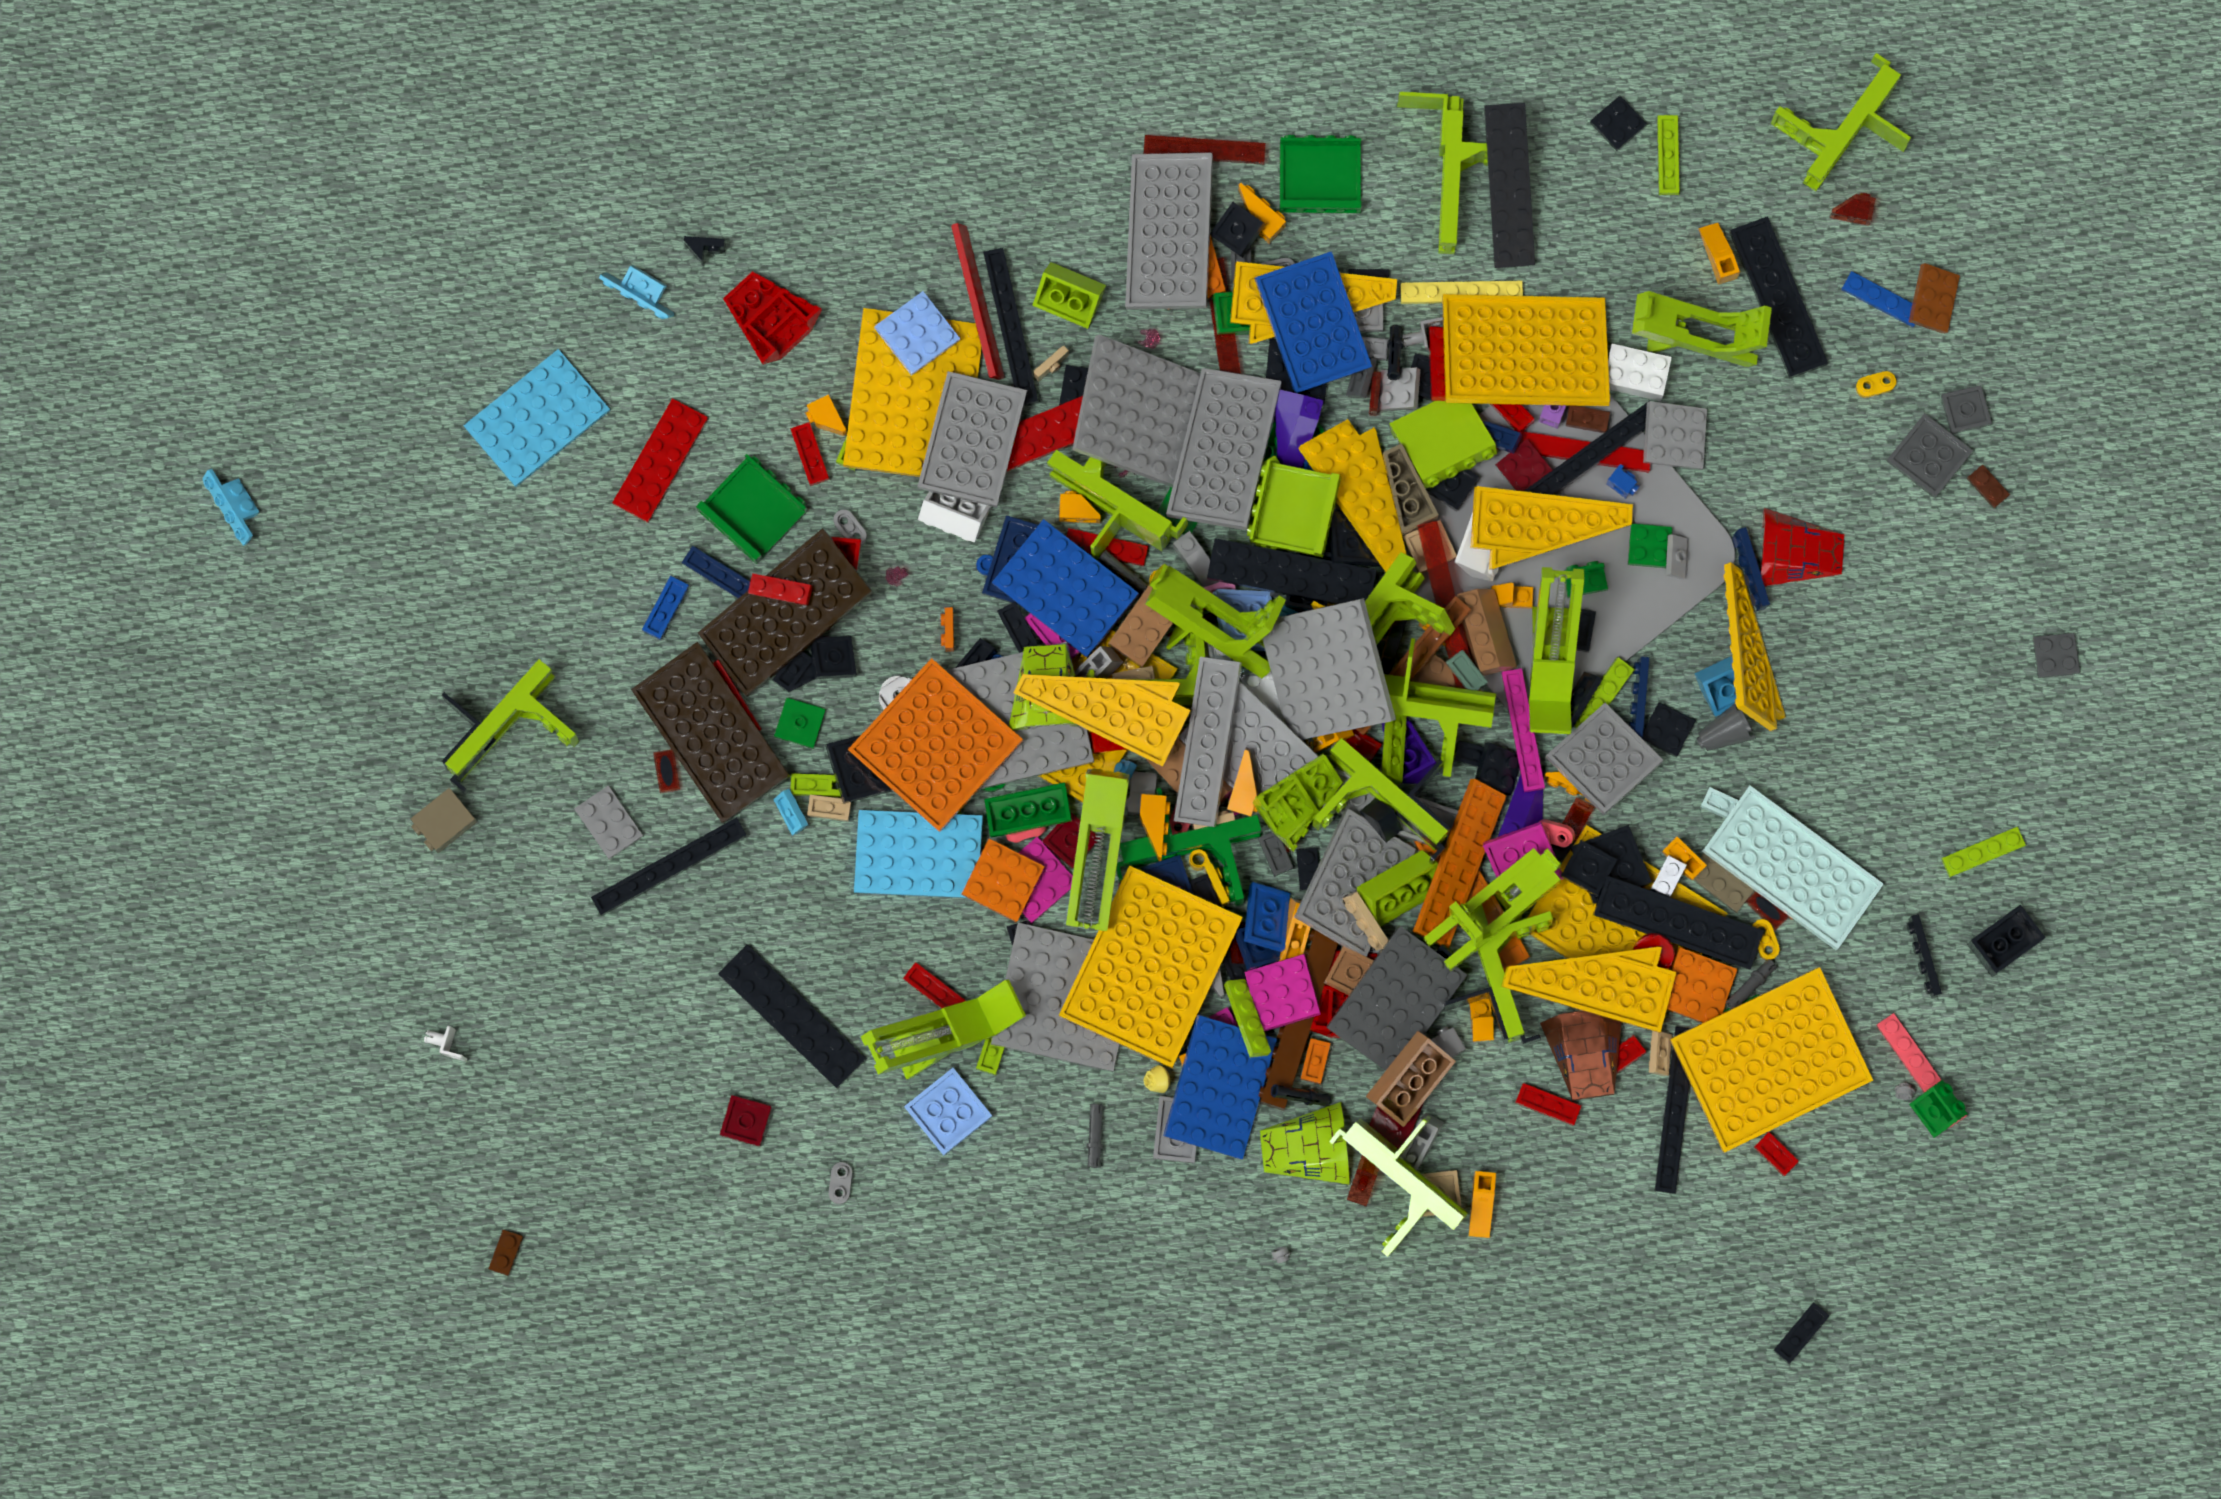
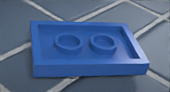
(1267, 917)

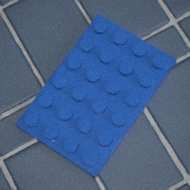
(1313, 322)
(1065, 588)
(1217, 1090)

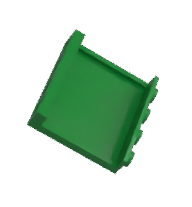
(1320, 174)
(753, 509)

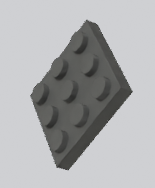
(1929, 455)

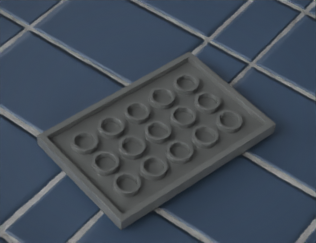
(1395, 998)

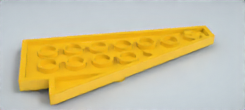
(1249, 309)
(1363, 487)
(1529, 523)
(1753, 675)
(1120, 710)
(1611, 985)

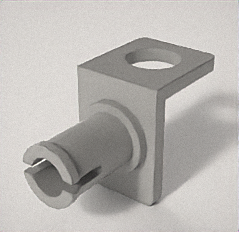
(1421, 336)

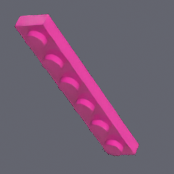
(1524, 739)

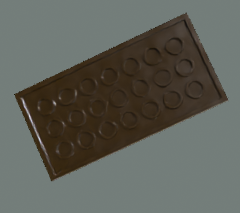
(765, 634)
(710, 732)

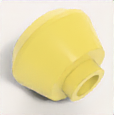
(1157, 1079)

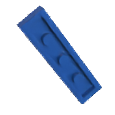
(1878, 297)

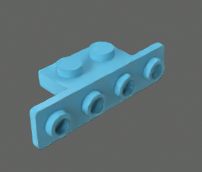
(641, 288)
(234, 504)

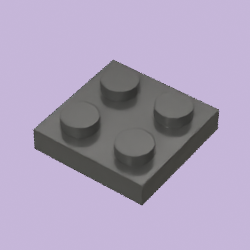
(1966, 409)
(2056, 655)

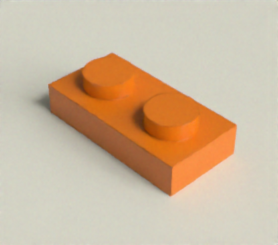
(948, 638)
(1315, 1061)

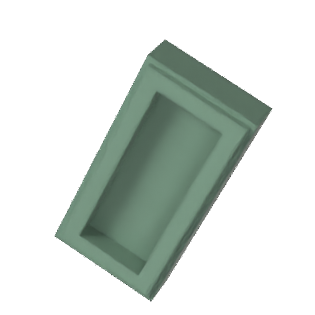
(1466, 671)

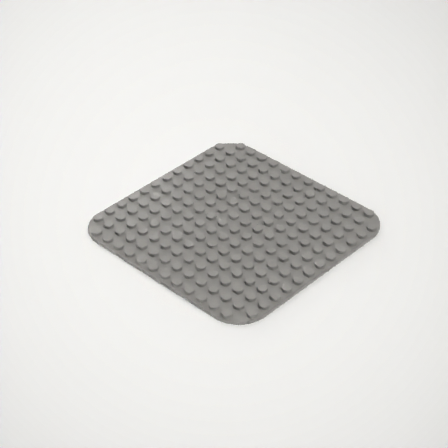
(1639, 598)

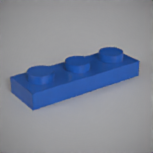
(665, 608)

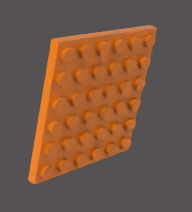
(935, 745)

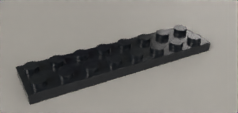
(1509, 185)
(1777, 289)
(1288, 573)
(1678, 922)
(792, 1016)

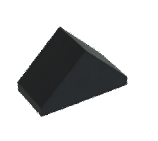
(1382, 819)

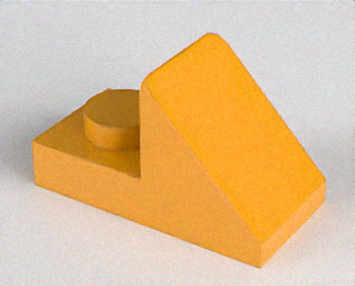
(1514, 596)
(1682, 852)
(1481, 1020)

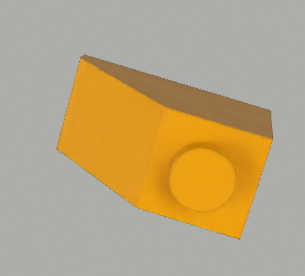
(825, 416)
(1077, 509)

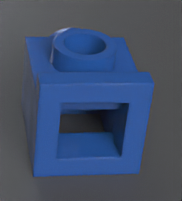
(1623, 482)

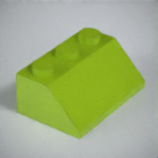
(1069, 295)

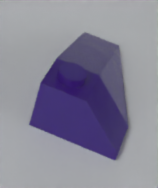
(1295, 425)
(1416, 756)
(1523, 809)

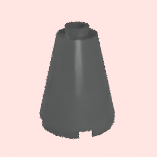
(1726, 730)

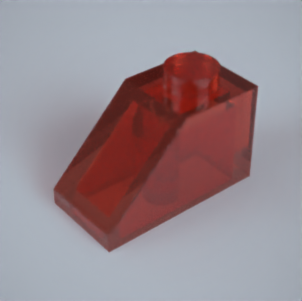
(1856, 209)
(1363, 1182)

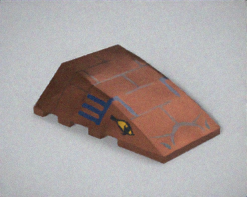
(1585, 1052)

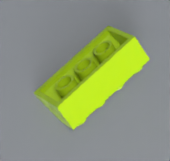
(1398, 888)

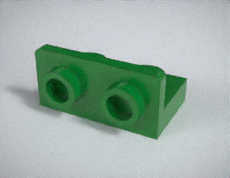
(1594, 578)

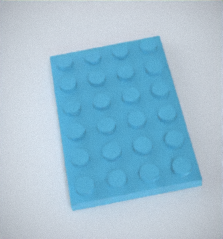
(536, 418)
(911, 858)

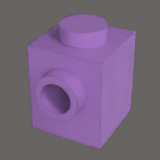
(1552, 415)

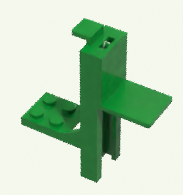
(1215, 839)

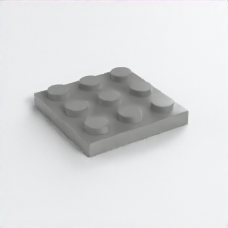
(1675, 435)

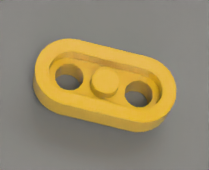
(1876, 384)
(1768, 940)

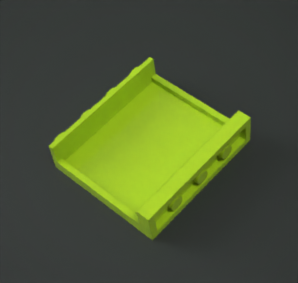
(1443, 440)
(1294, 509)

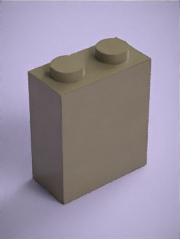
(442, 821)

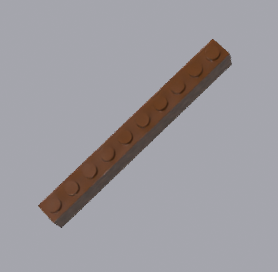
(1295, 1035)

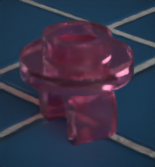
(1152, 338)
(895, 575)

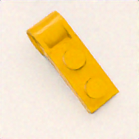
(1214, 875)

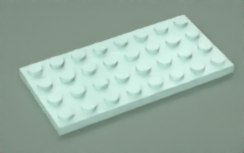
(1792, 867)

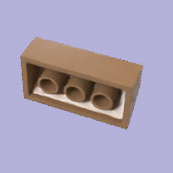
(1486, 632)

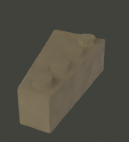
(1408, 492)

